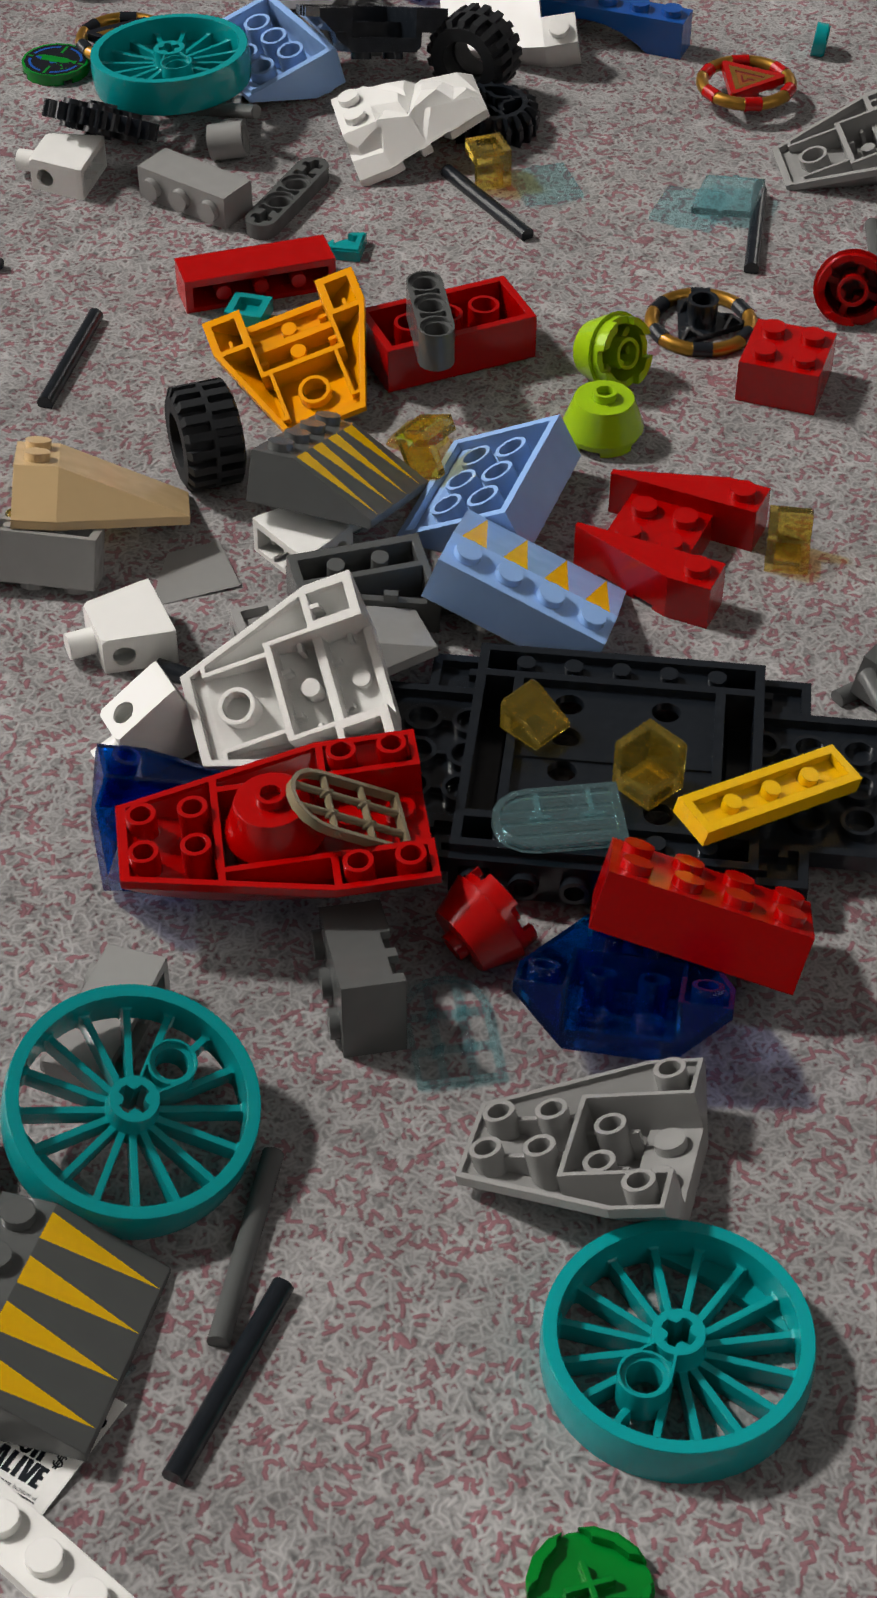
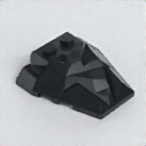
(372, 27)

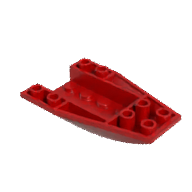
(178, 847)

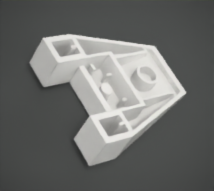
(544, 40)

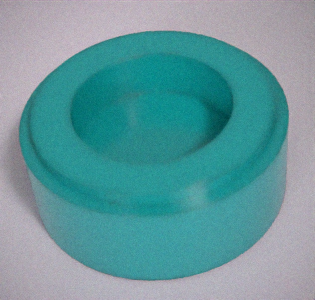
(820, 39)

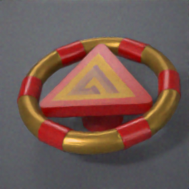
(745, 79)

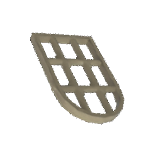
(332, 829)

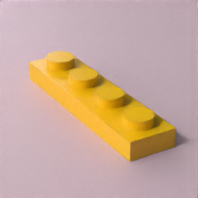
(766, 794)

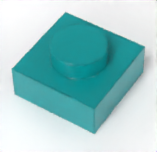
(252, 307)

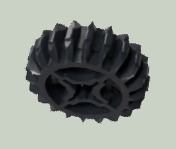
(511, 113)

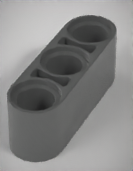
(430, 321)

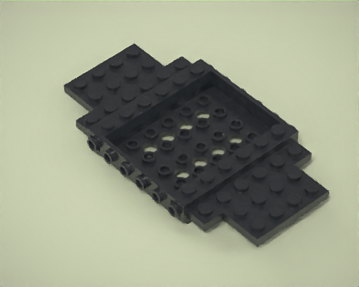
(724, 716)

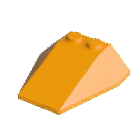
(302, 357)

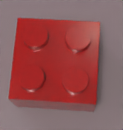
(785, 366)

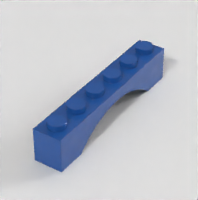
(652, 26)

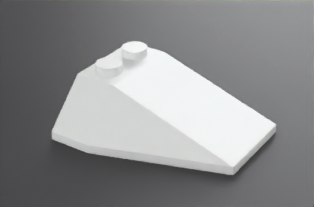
(293, 679)

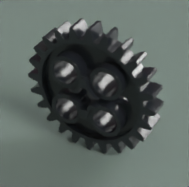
(100, 119)

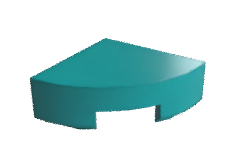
(351, 248)

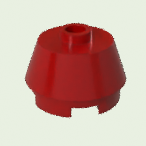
(847, 287)
(265, 826)
(483, 922)

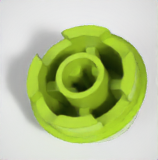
(613, 349)
(604, 418)

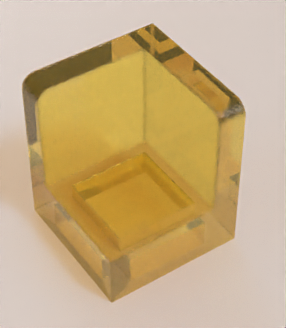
(491, 160)
(419, 443)
(788, 540)
(649, 764)

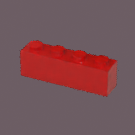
(264, 269)

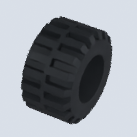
(486, 34)
(205, 434)

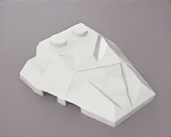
(404, 117)

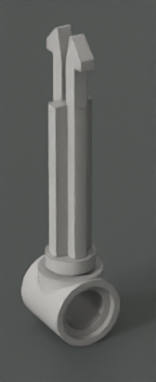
(229, 137)

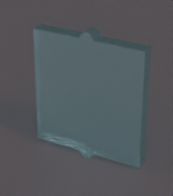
(545, 184)
(728, 196)
(675, 210)

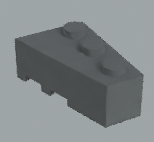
(385, 571)
(360, 979)

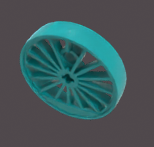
(171, 64)
(148, 1128)
(678, 1351)

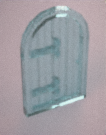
(560, 818)

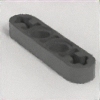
(285, 202)

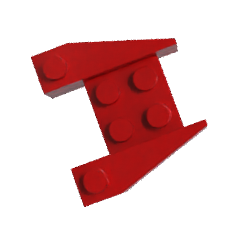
(661, 537)

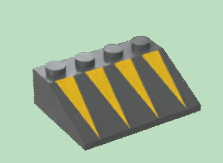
(331, 473)
(67, 1323)

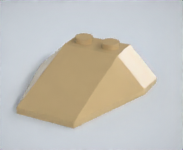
(77, 491)

